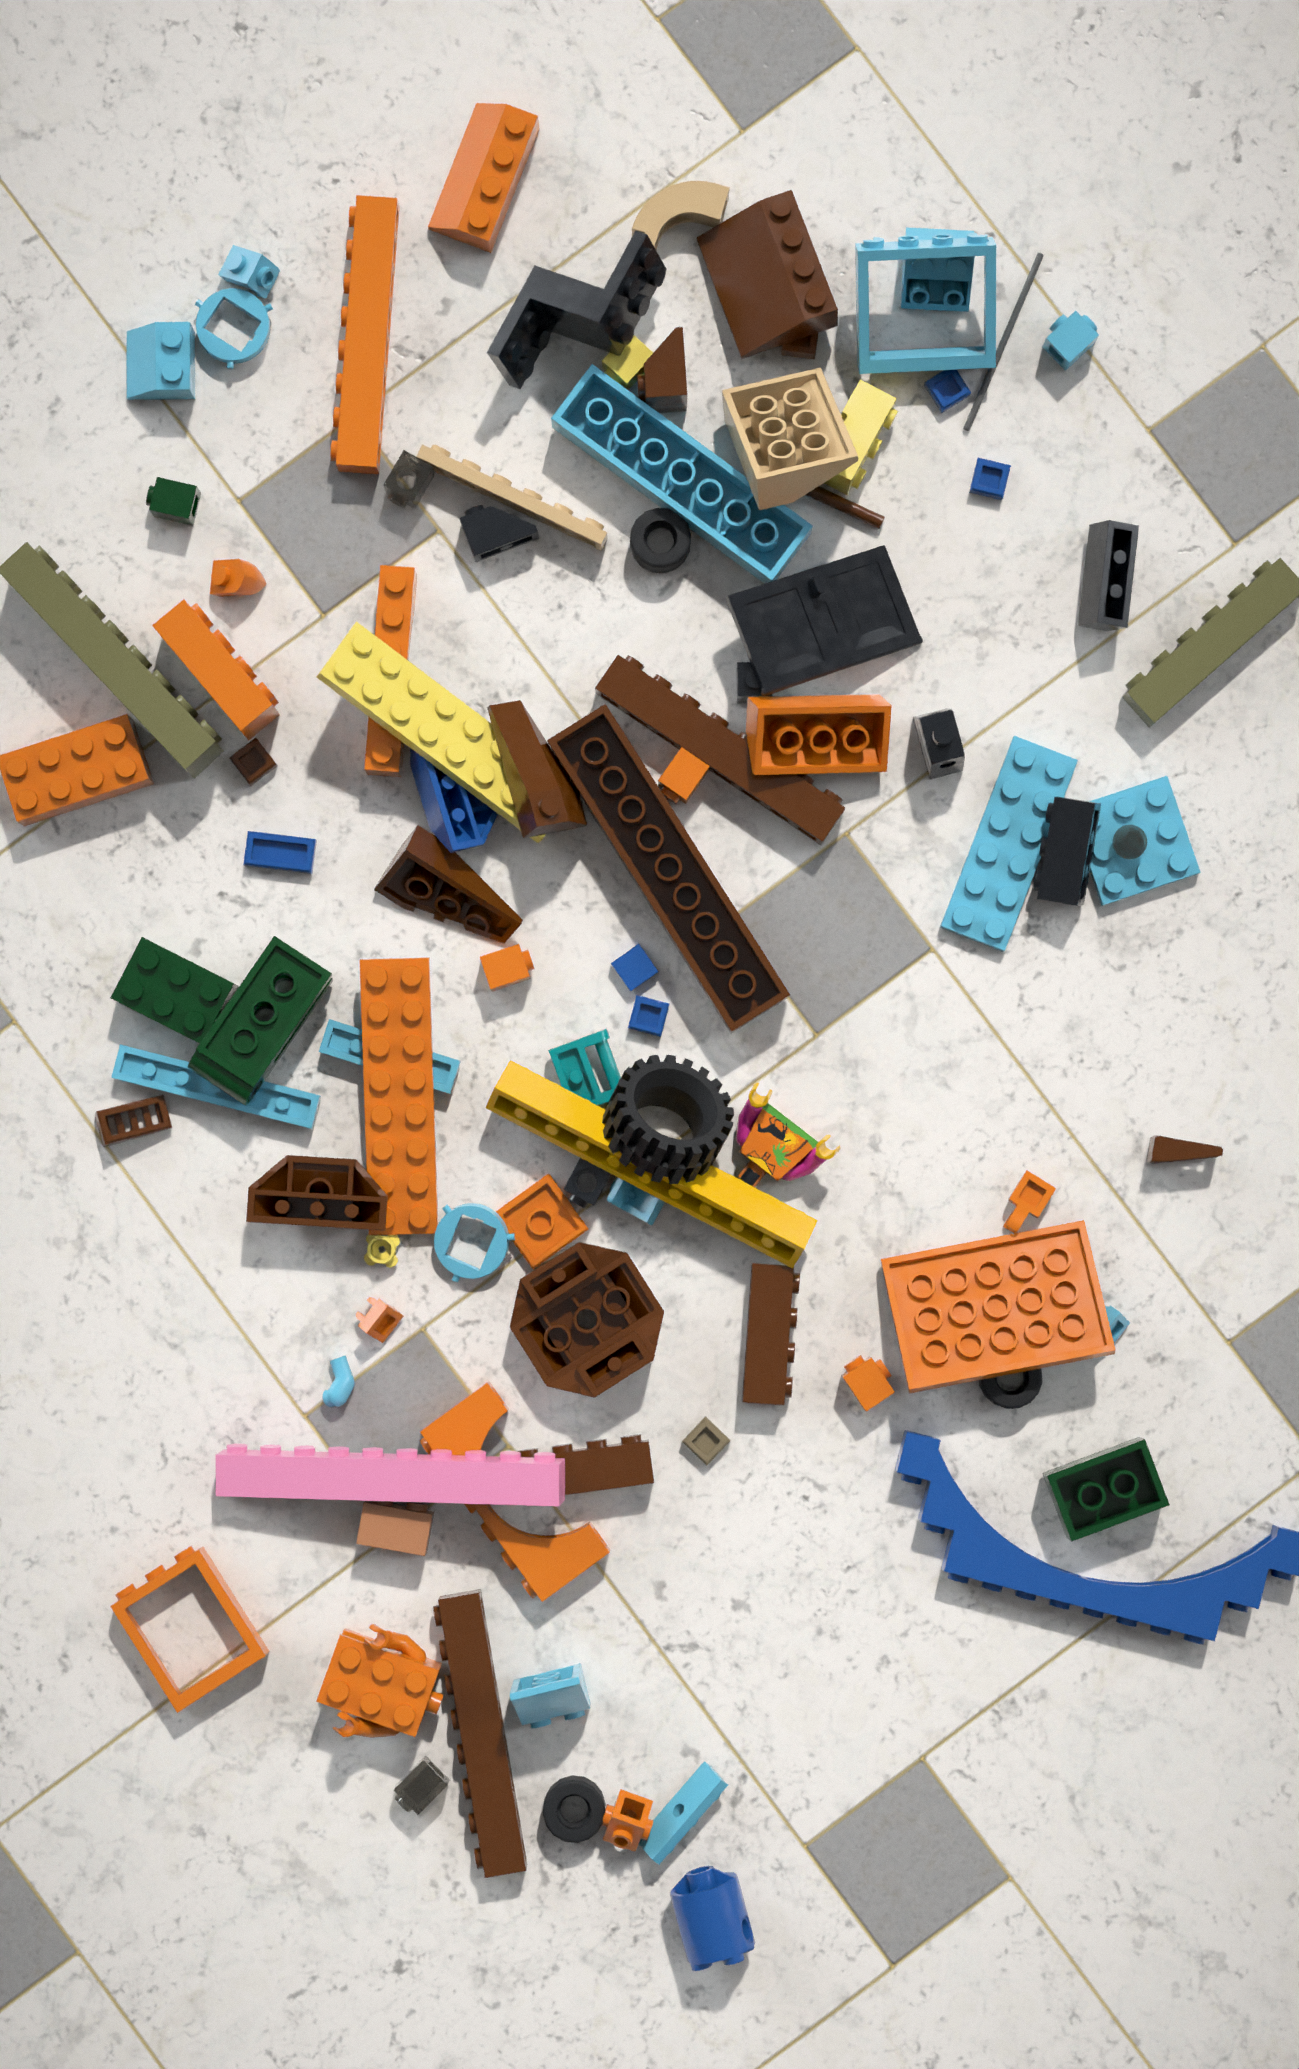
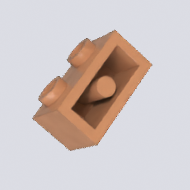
(396, 1526)

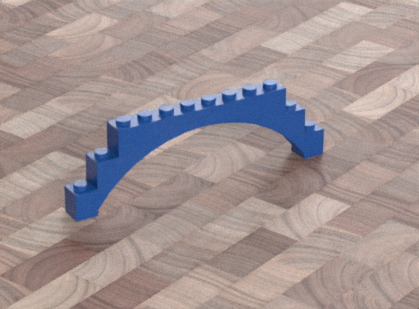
(1180, 1604)

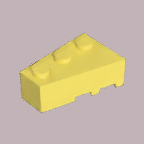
(864, 418)

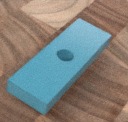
(683, 1812)

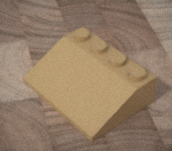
(787, 435)

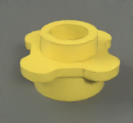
(388, 1257)

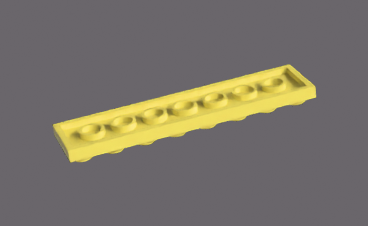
(421, 716)

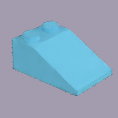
(550, 1696)

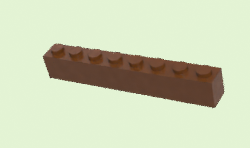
(709, 739)
(482, 1733)

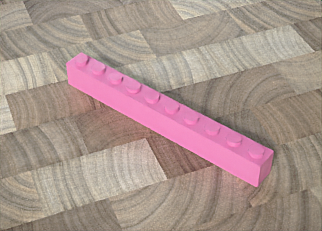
(391, 1476)

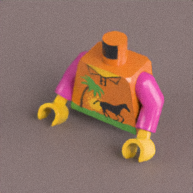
(776, 1143)

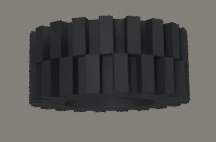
(683, 1092)

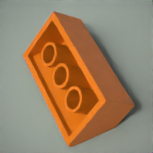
(485, 174)
(818, 734)

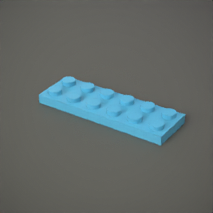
(1007, 844)

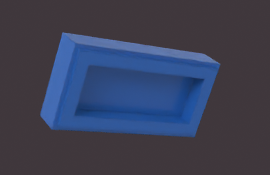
(280, 852)

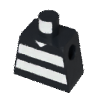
(940, 742)

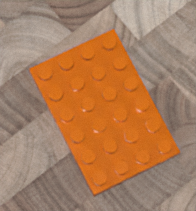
(997, 1306)

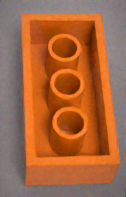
(211, 662)
(75, 770)

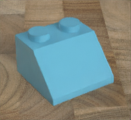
(161, 361)

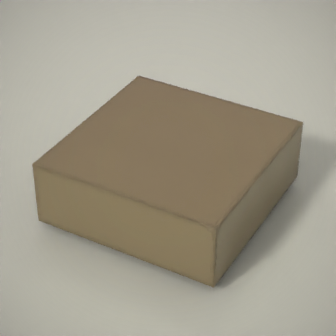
(706, 1440)

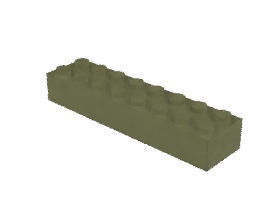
(105, 653)

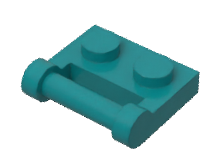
(576, 1070)

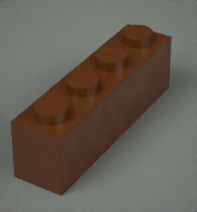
(768, 1334)
(604, 1465)

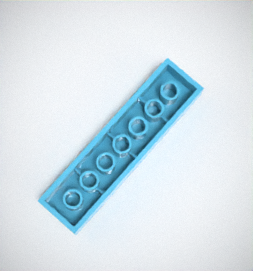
(679, 475)

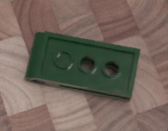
(239, 1047)

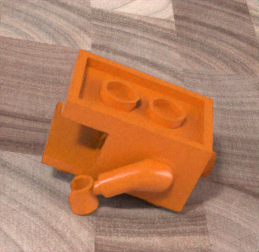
(381, 1682)

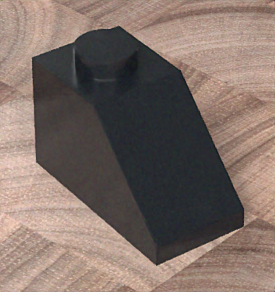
(494, 531)

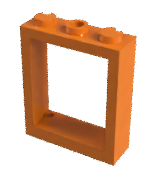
(242, 1623)

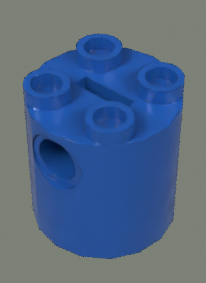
(712, 1917)

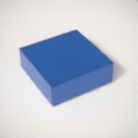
(947, 389)
(989, 478)
(634, 967)
(648, 1016)

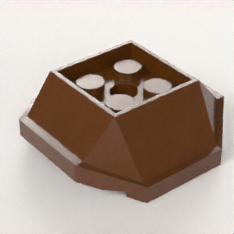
(579, 1357)

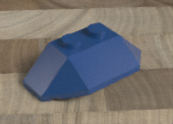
(450, 810)

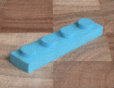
(346, 1043)

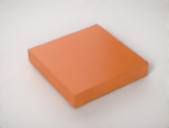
(542, 1221)

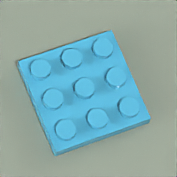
(1168, 848)

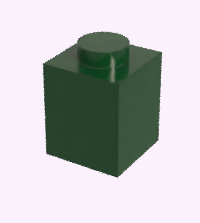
(173, 501)

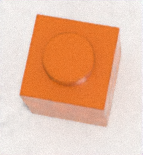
(682, 776)
(507, 967)

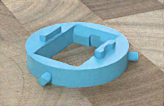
(248, 304)
(447, 1228)

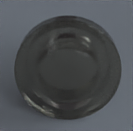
(1129, 842)

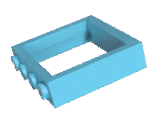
(929, 358)

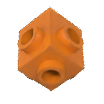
(627, 1820)

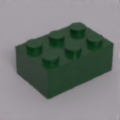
(173, 990)
(1105, 1488)

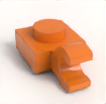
(1030, 1198)

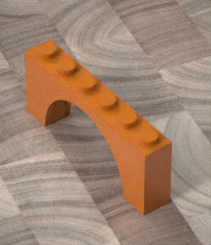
(543, 1560)

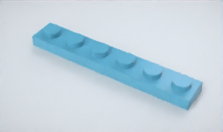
(174, 1077)

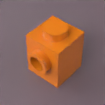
(868, 1381)

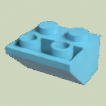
(937, 281)

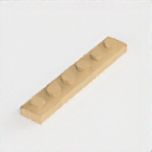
(525, 502)

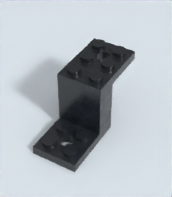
(577, 310)

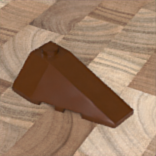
(537, 781)

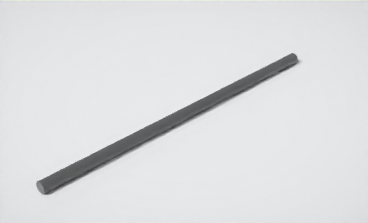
(1003, 341)

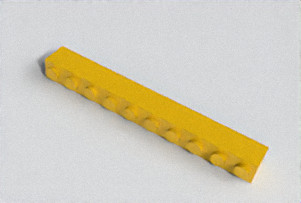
(712, 1198)

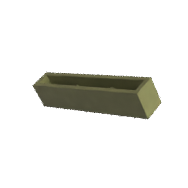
(1212, 643)

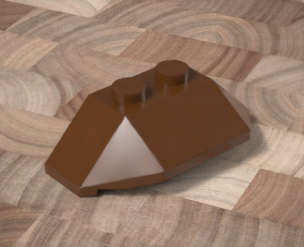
(318, 1194)

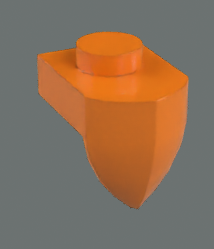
(235, 578)

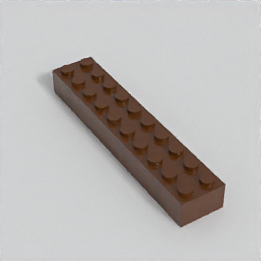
(668, 869)

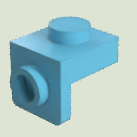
(249, 270)
(635, 1201)

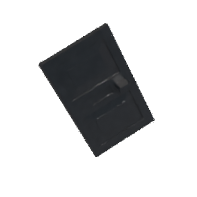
(823, 620)

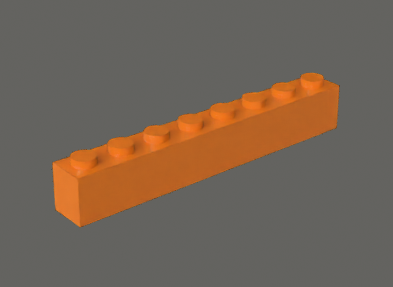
(367, 334)

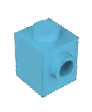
(1070, 338)

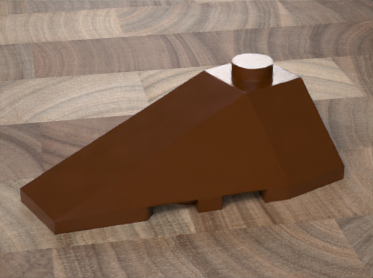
(443, 884)

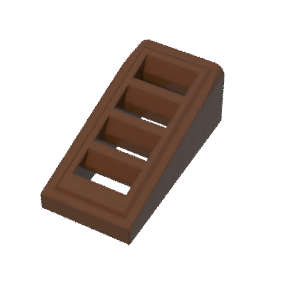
(103, 1126)
(1168, 1149)

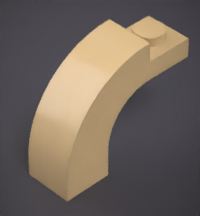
(682, 203)

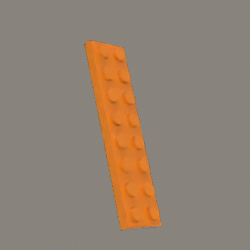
(400, 1090)

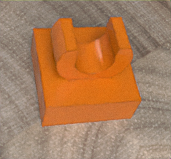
(379, 1320)

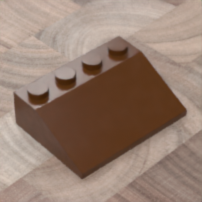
(768, 276)

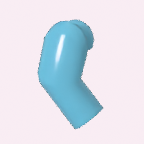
(341, 1386)

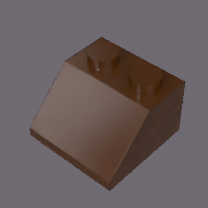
(664, 376)

